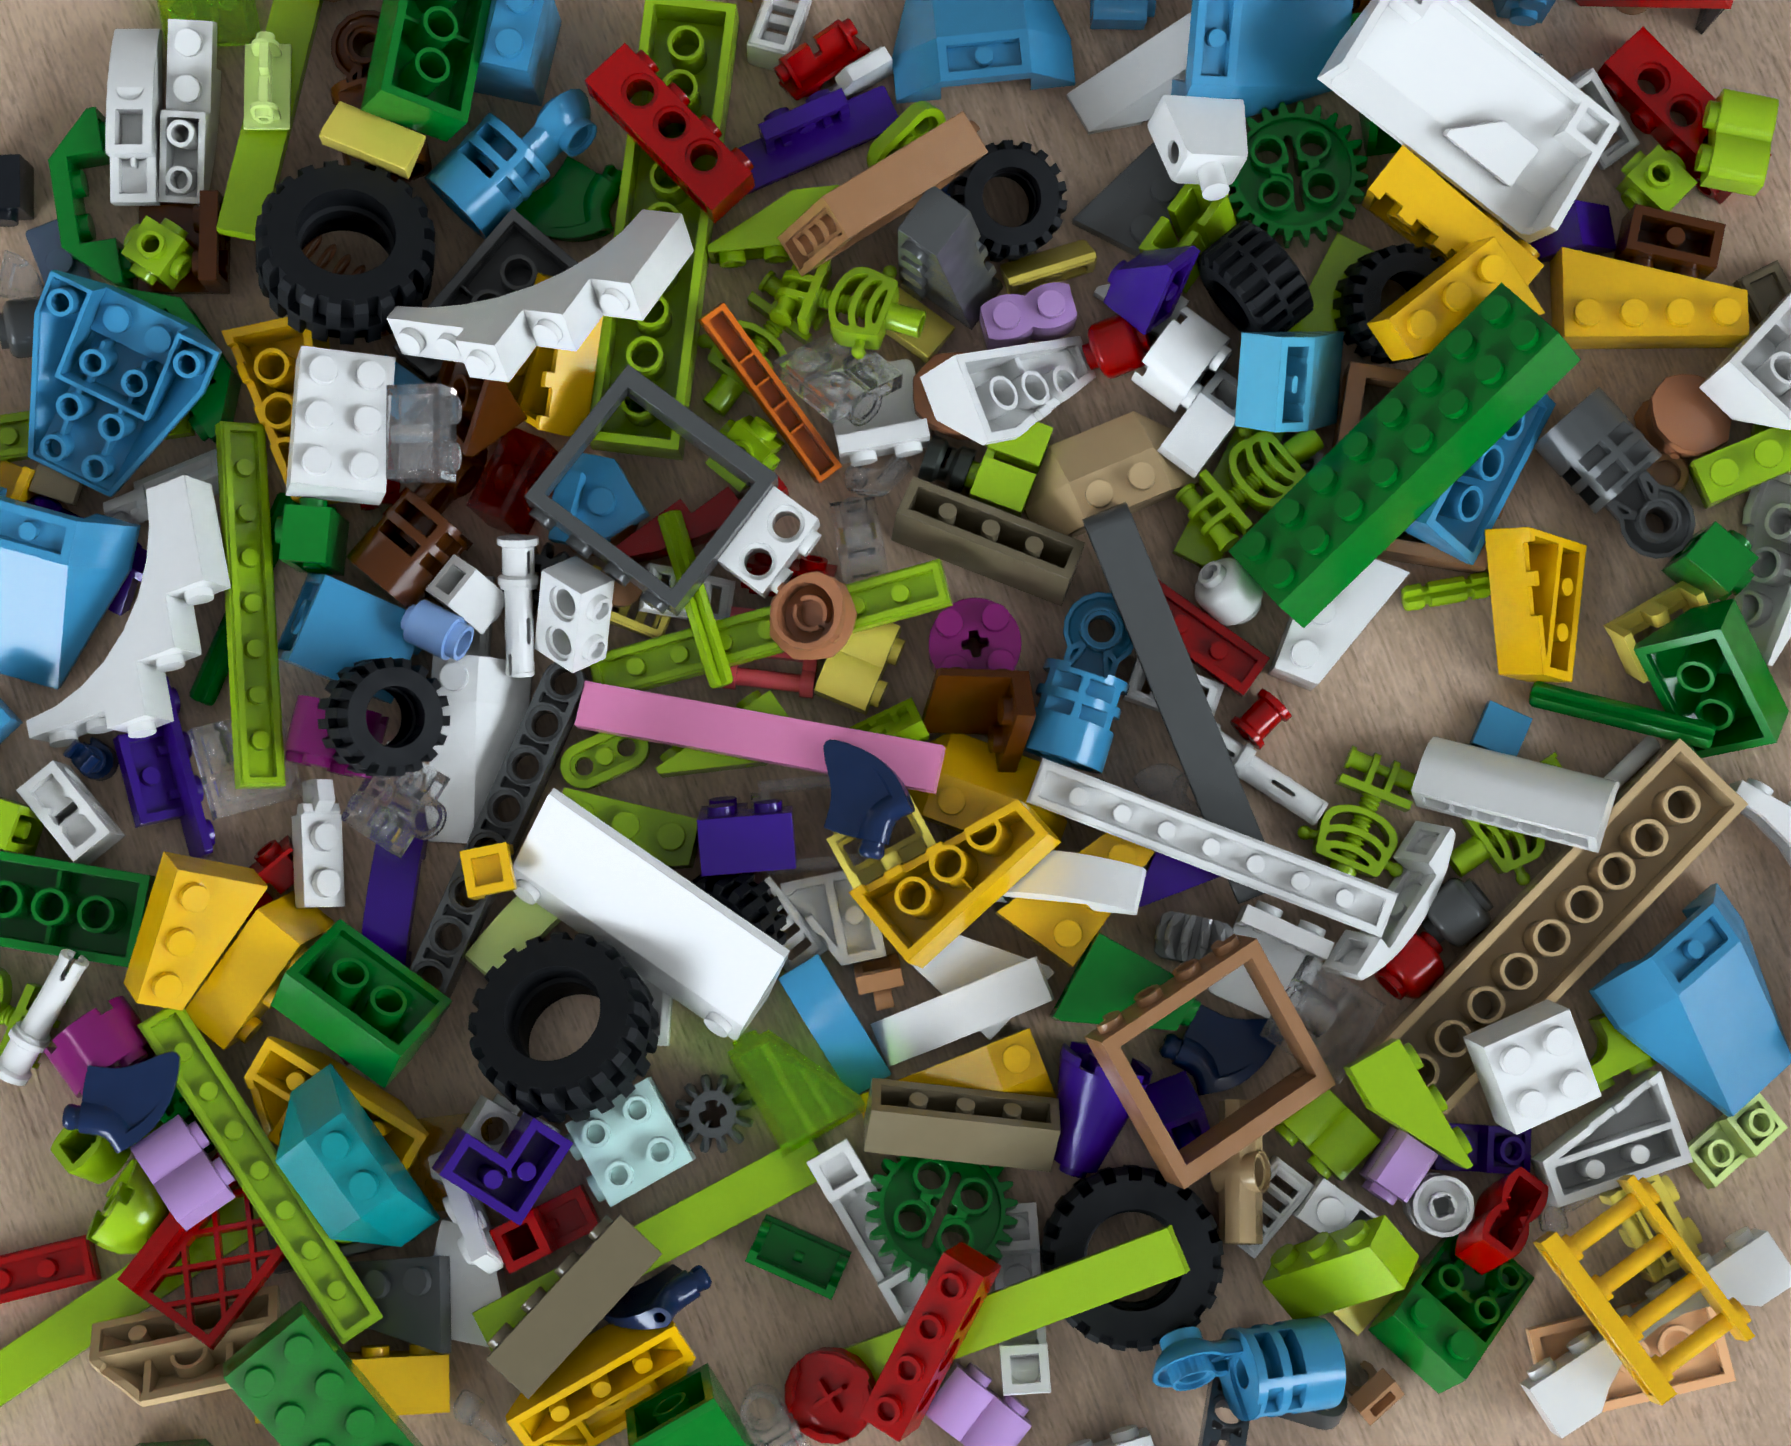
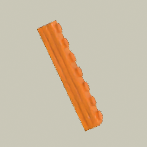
(769, 392)

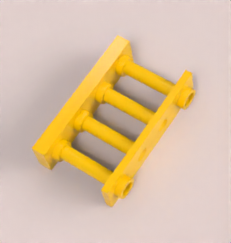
(1625, 1332)

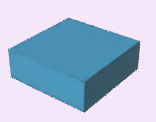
(1501, 729)

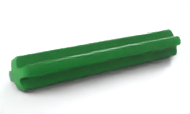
(1622, 714)

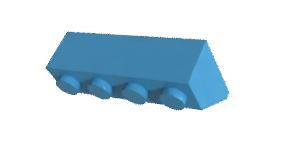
(1475, 499)

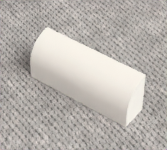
(1514, 793)

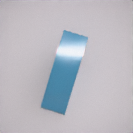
(834, 1024)

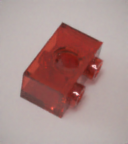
(506, 480)

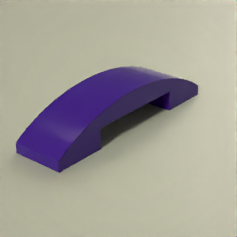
(393, 899)

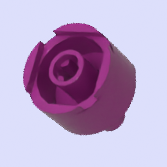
(979, 619)
(305, 742)
(99, 1041)

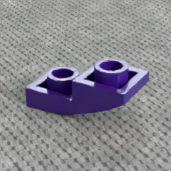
(1493, 1149)

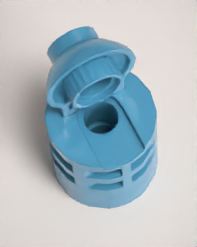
(511, 161)
(1082, 690)
(1261, 1368)

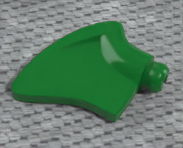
(574, 203)

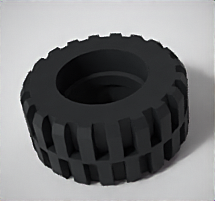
(343, 201)
(529, 985)
(1145, 1192)

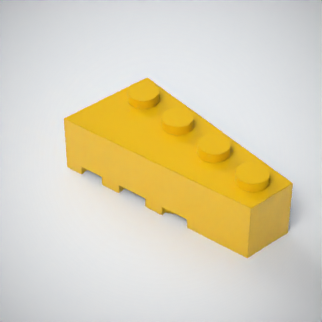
(1438, 215)
(955, 881)

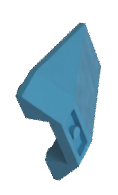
(978, 44)
(1261, 49)
(109, 379)
(56, 585)
(1701, 1006)

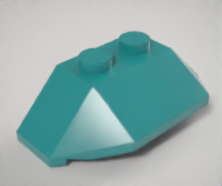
(348, 1167)

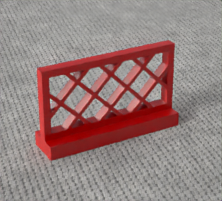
(172, 1243)

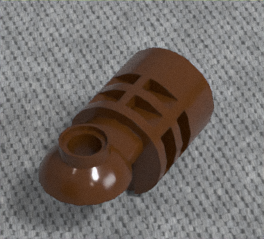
(346, 49)
(417, 522)

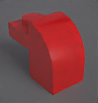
(545, 1229)

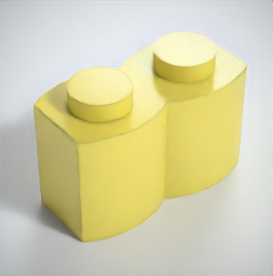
(856, 671)

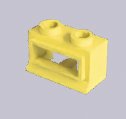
(1653, 613)
(896, 854)
(1636, 1231)

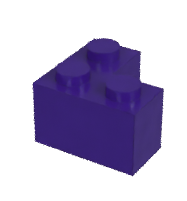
(745, 839)
(506, 1178)

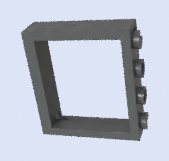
(694, 430)

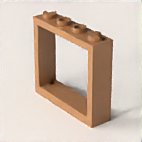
(882, 193)
(1348, 416)
(1254, 1118)

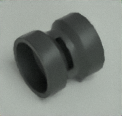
(956, 467)

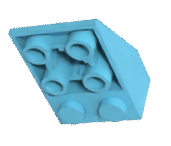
(1288, 380)

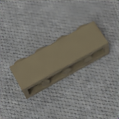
(987, 541)
(961, 1124)
(573, 1305)

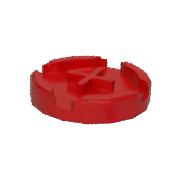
(828, 1394)

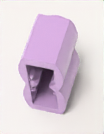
(1040, 315)
(1396, 1167)
(183, 1171)
(976, 1413)

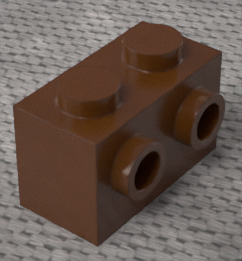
(1670, 241)

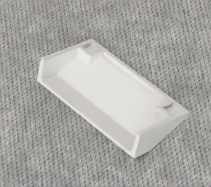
(1451, 66)
(649, 915)

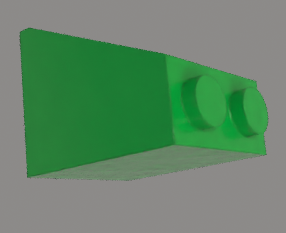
(1108, 982)
(687, 1414)

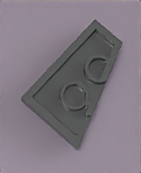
(1131, 203)
(411, 1298)

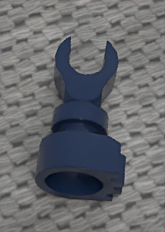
(93, 760)

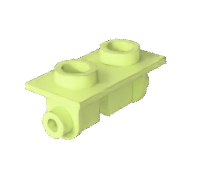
(267, 84)

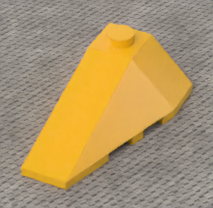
(1001, 1066)

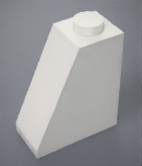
(967, 962)
(469, 1286)

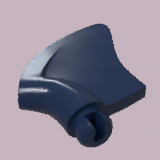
(864, 797)
(1218, 1050)
(125, 1101)
(659, 1298)

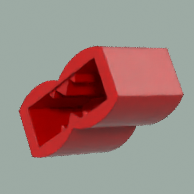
(1502, 1221)

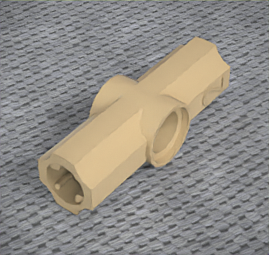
(1241, 1188)

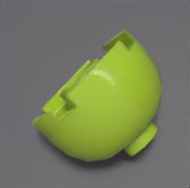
(129, 1214)

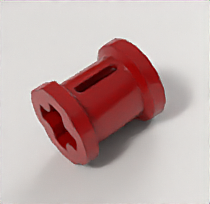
(1260, 719)

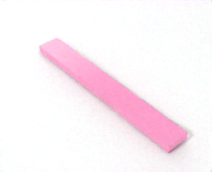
(747, 733)

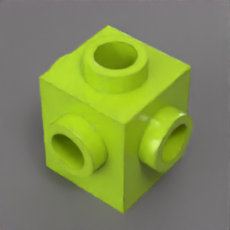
(1655, 180)
(158, 252)
(757, 439)

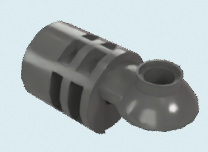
(1607, 466)

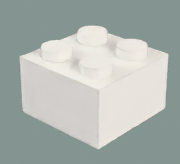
(1532, 1066)

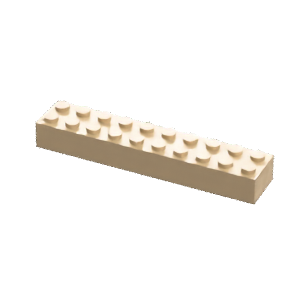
(1568, 914)

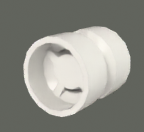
(1440, 1205)

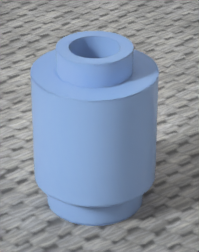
(437, 630)

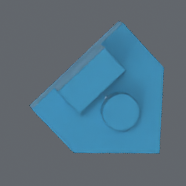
(598, 496)

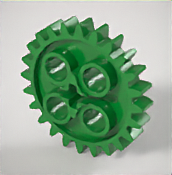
(1334, 168)
(903, 1193)

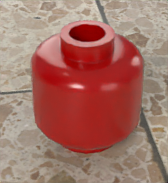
(1115, 347)
(1413, 968)

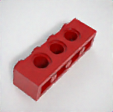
(1675, 90)
(711, 190)
(930, 1341)

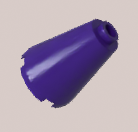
(1088, 1110)

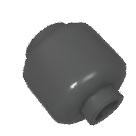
(18, 326)
(1458, 912)

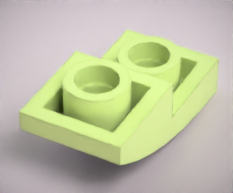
(508, 931)
(1733, 1140)

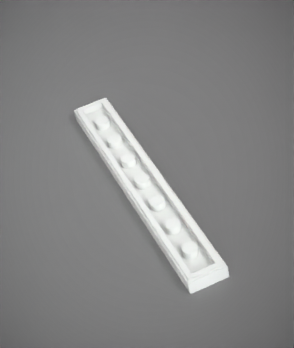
(1212, 847)

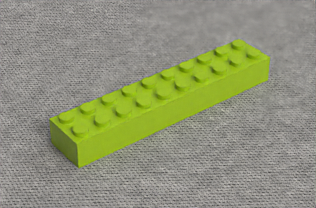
(697, 51)

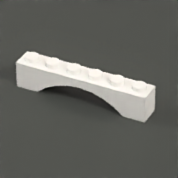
(1578, 1382)

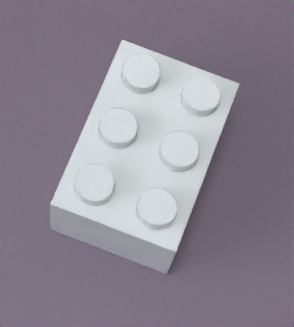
(339, 426)

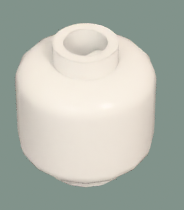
(1228, 592)

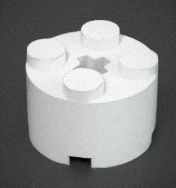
(1182, 360)

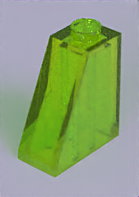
(790, 1091)

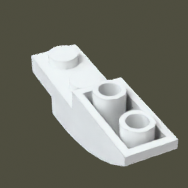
(191, 111)
(134, 116)

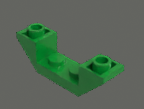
(80, 150)
(222, 396)

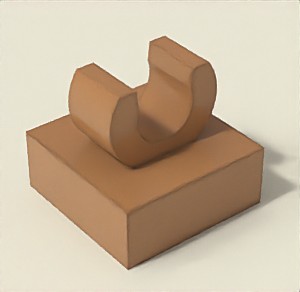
(879, 977)
(1375, 1395)

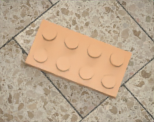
(1703, 1371)

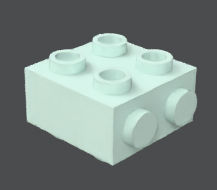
(629, 1144)

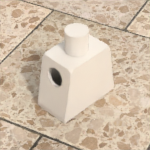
(1201, 141)

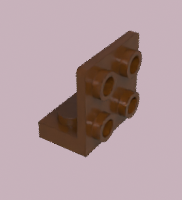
(211, 250)
(984, 703)

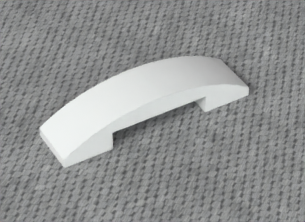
(1424, 861)
(1083, 879)
(962, 1011)
(846, 1187)
(1024, 1357)

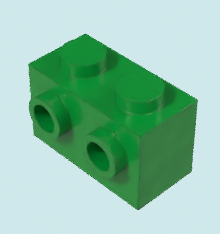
(312, 537)
(1714, 562)

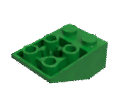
(1449, 1314)

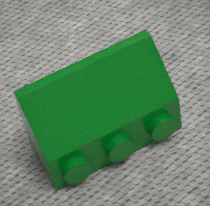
(1715, 673)
(360, 1002)

